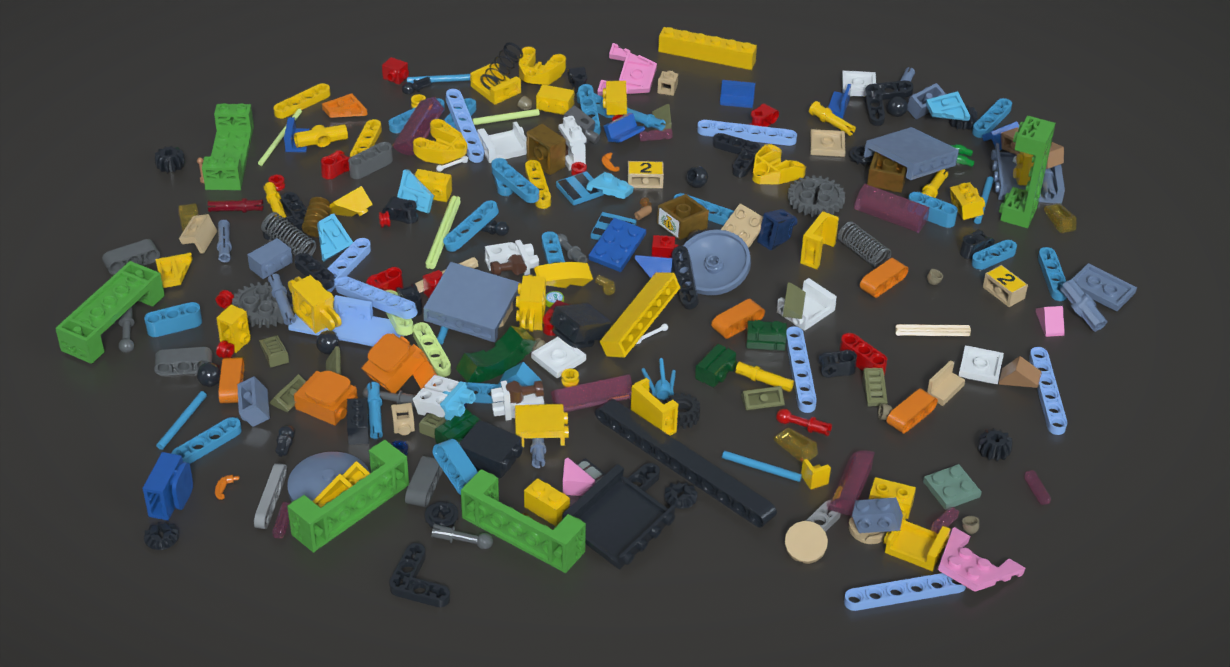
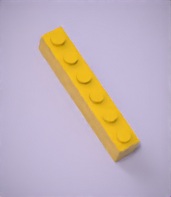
(707, 48)
(640, 314)

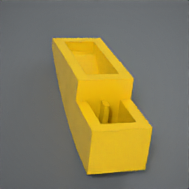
(565, 274)
(341, 483)

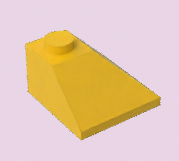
(351, 204)

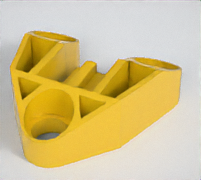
(539, 73)
(448, 145)
(772, 170)

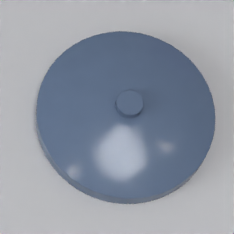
(718, 261)
(317, 472)

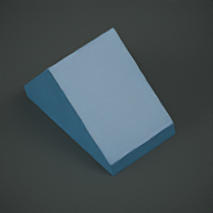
(521, 374)

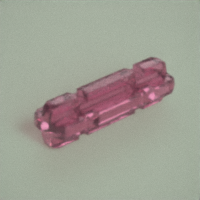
(655, 135)
(1037, 487)
(945, 519)
(281, 521)

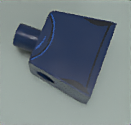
(776, 228)

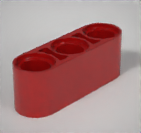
(866, 354)

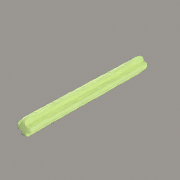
(443, 231)

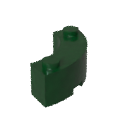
(506, 354)

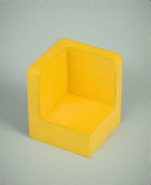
(815, 475)

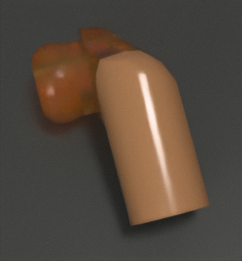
(646, 209)

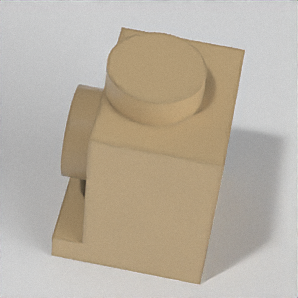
(668, 78)
(405, 423)

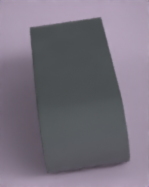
(370, 160)
(141, 252)
(181, 360)
(423, 482)

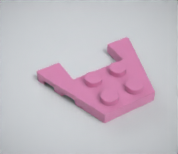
(636, 71)
(971, 569)

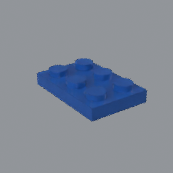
(617, 244)

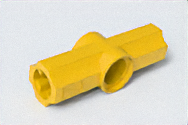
(320, 136)

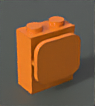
(392, 362)
(325, 396)

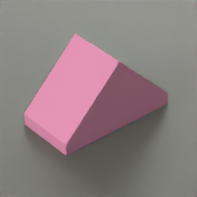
(1051, 320)
(575, 480)

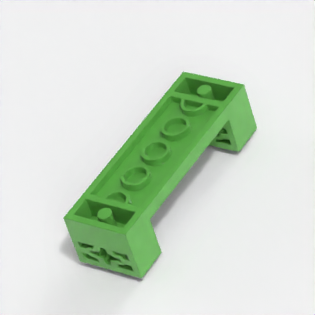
(1035, 139)
(231, 147)
(82, 330)
(318, 525)
(555, 547)

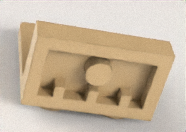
(744, 224)

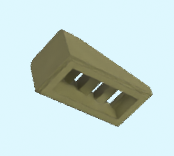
(274, 351)
(874, 380)
(426, 426)

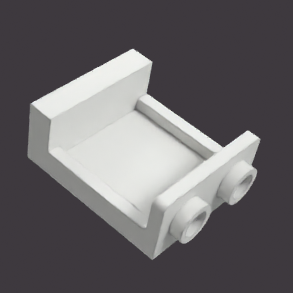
(504, 144)
(817, 305)

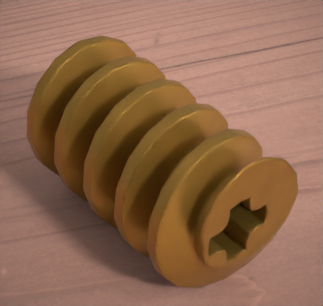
(316, 211)

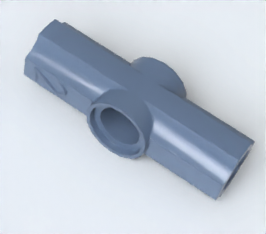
(1083, 305)

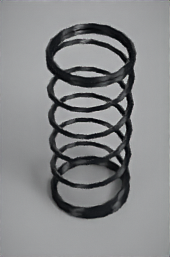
(494, 78)

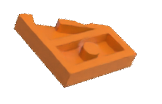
(344, 107)

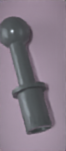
(573, 252)
(126, 322)
(400, 398)
(483, 541)

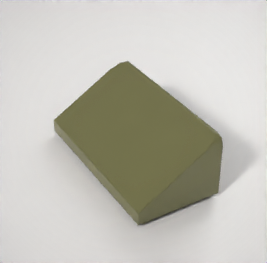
(664, 114)
(794, 302)
(333, 362)
(285, 398)
(763, 398)

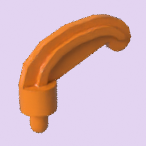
(605, 161)
(222, 484)

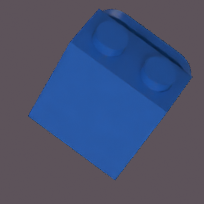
(167, 486)

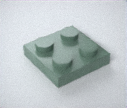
(952, 486)

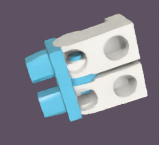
(444, 399)

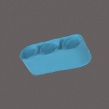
(939, 212)
(173, 319)
(454, 463)

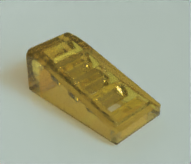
(186, 213)
(1061, 218)
(797, 445)

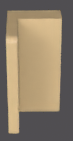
(199, 231)
(945, 384)

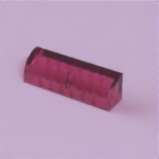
(418, 125)
(892, 208)
(593, 393)
(852, 482)

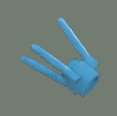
(663, 388)

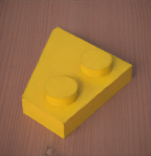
(173, 269)

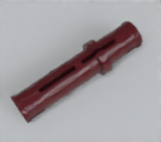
(236, 205)

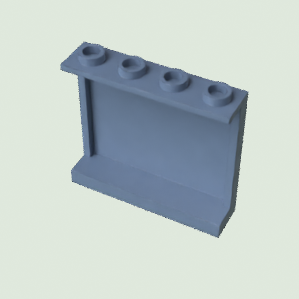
(915, 151)
(1003, 176)
(470, 301)

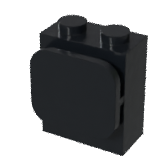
(579, 324)
(491, 448)

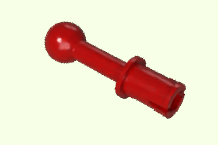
(785, 416)

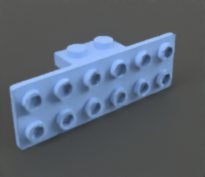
(357, 322)

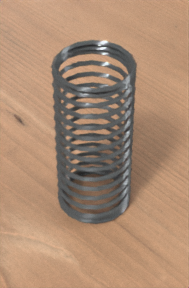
(263, 226)
(850, 237)

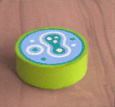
(552, 296)

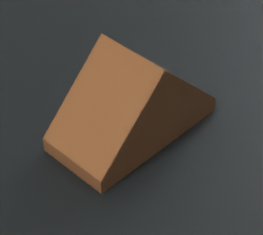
(1020, 373)

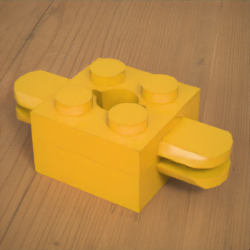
(531, 302)
(313, 304)

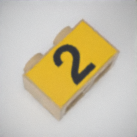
(645, 174)
(1005, 286)

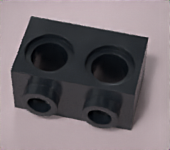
(358, 421)

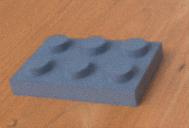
(1104, 287)

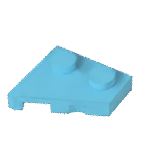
(948, 106)
(611, 185)
(414, 190)
(332, 237)

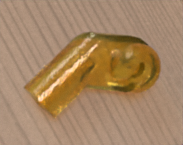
(608, 285)

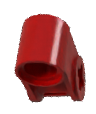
(764, 116)
(334, 165)
(387, 280)

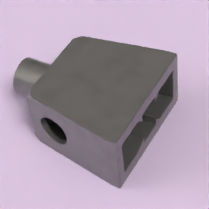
(585, 122)

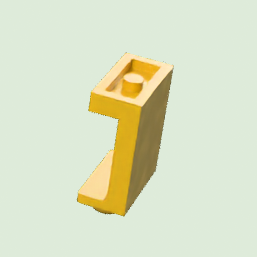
(497, 93)
(820, 232)
(652, 409)
(541, 422)
(916, 544)

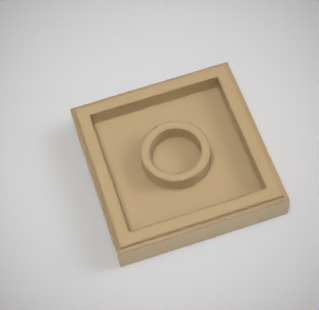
(827, 142)

